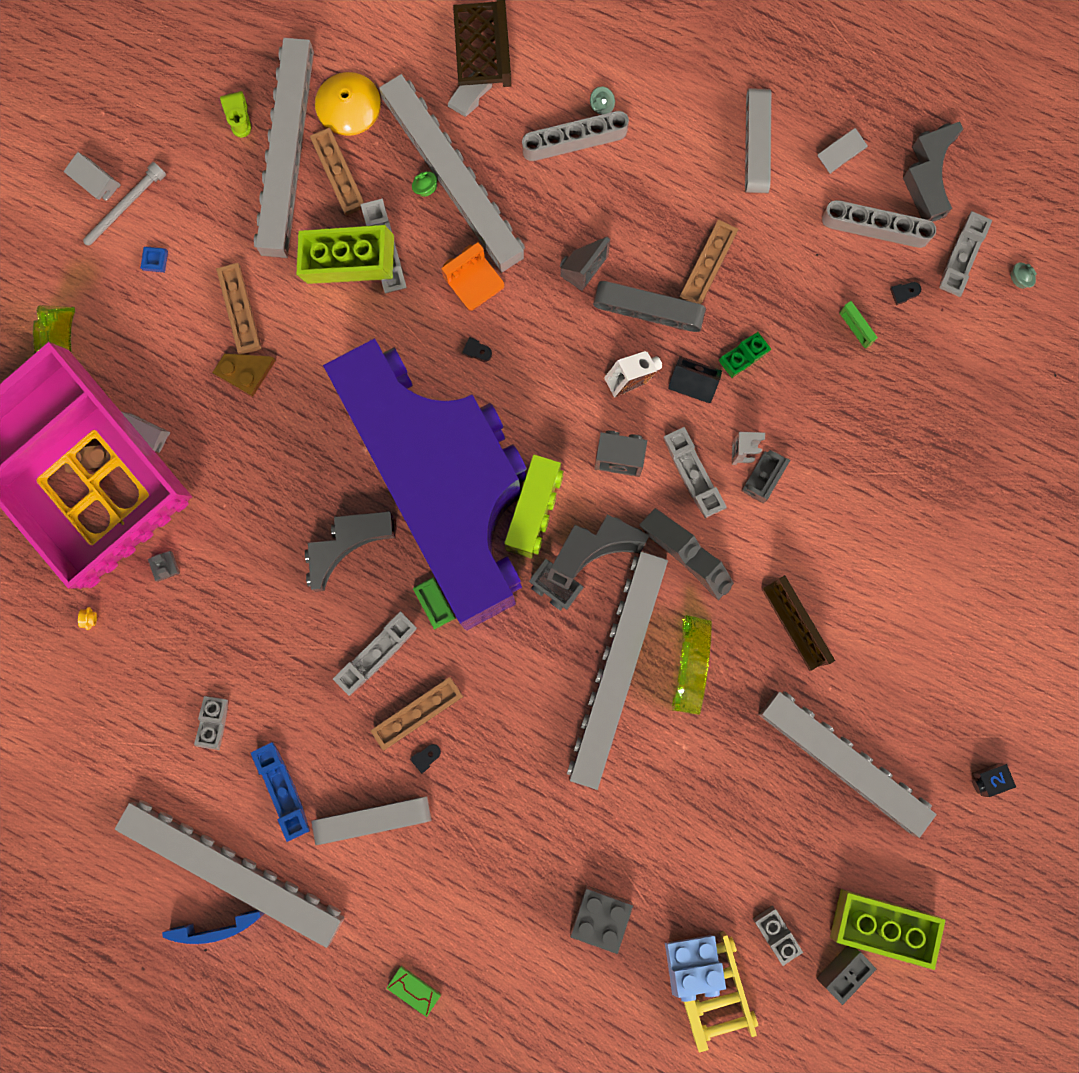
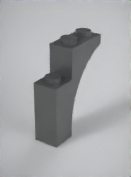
(925, 177)
(350, 534)
(585, 547)
(688, 552)

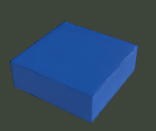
(154, 259)

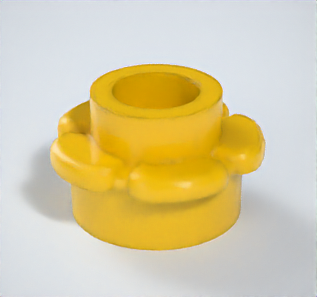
(87, 618)

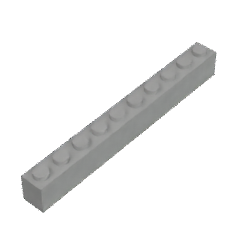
(285, 148)
(452, 173)
(618, 670)
(230, 873)

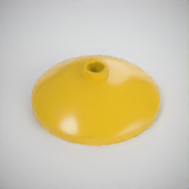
(348, 114)

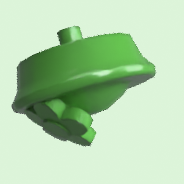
(424, 184)

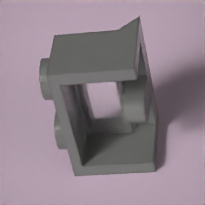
(560, 596)

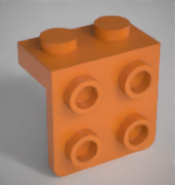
(472, 277)

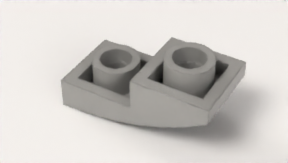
(467, 97)
(842, 150)
(212, 723)
(777, 935)

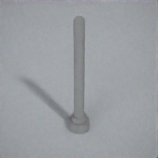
(154, 174)

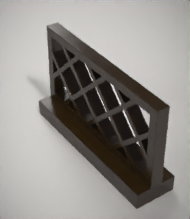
(501, 43)
(797, 624)

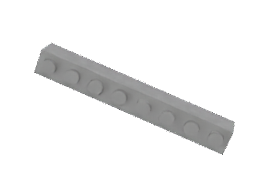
(847, 764)

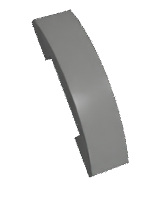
(374, 215)
(964, 253)
(693, 473)
(375, 654)

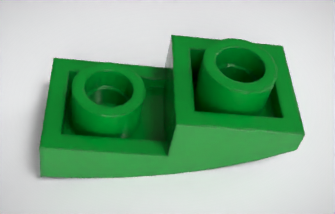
(745, 354)

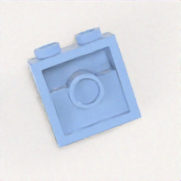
(694, 968)

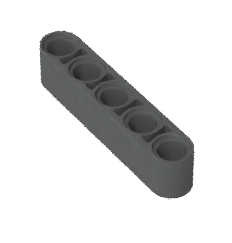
(649, 306)

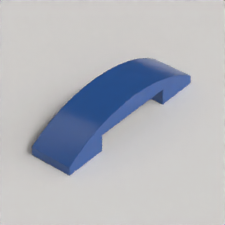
(282, 791)
(187, 935)

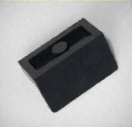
(695, 379)

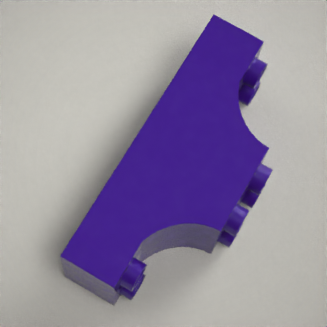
(441, 472)

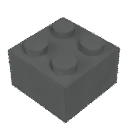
(621, 453)
(601, 919)

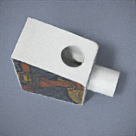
(636, 369)

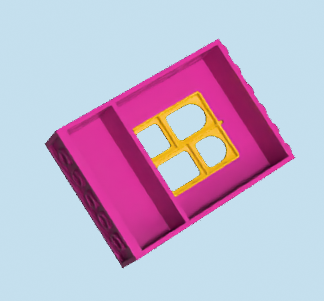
(46, 418)

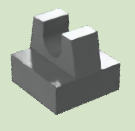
(163, 566)

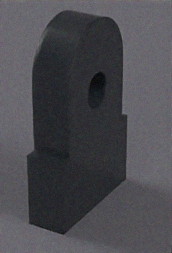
(902, 294)
(473, 349)
(423, 760)

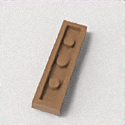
(337, 171)
(709, 262)
(238, 308)
(416, 713)

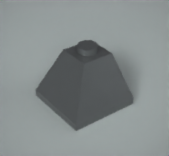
(584, 263)

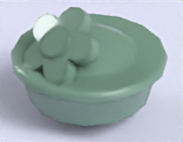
(602, 100)
(1023, 275)

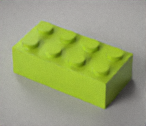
(345, 254)
(532, 507)
(887, 929)

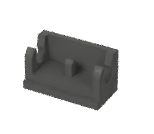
(765, 476)
(846, 973)

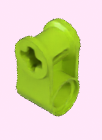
(236, 113)

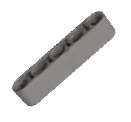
(583, 128)
(758, 141)
(889, 221)
(371, 820)

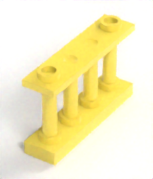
(696, 1008)

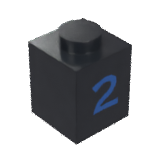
(993, 780)

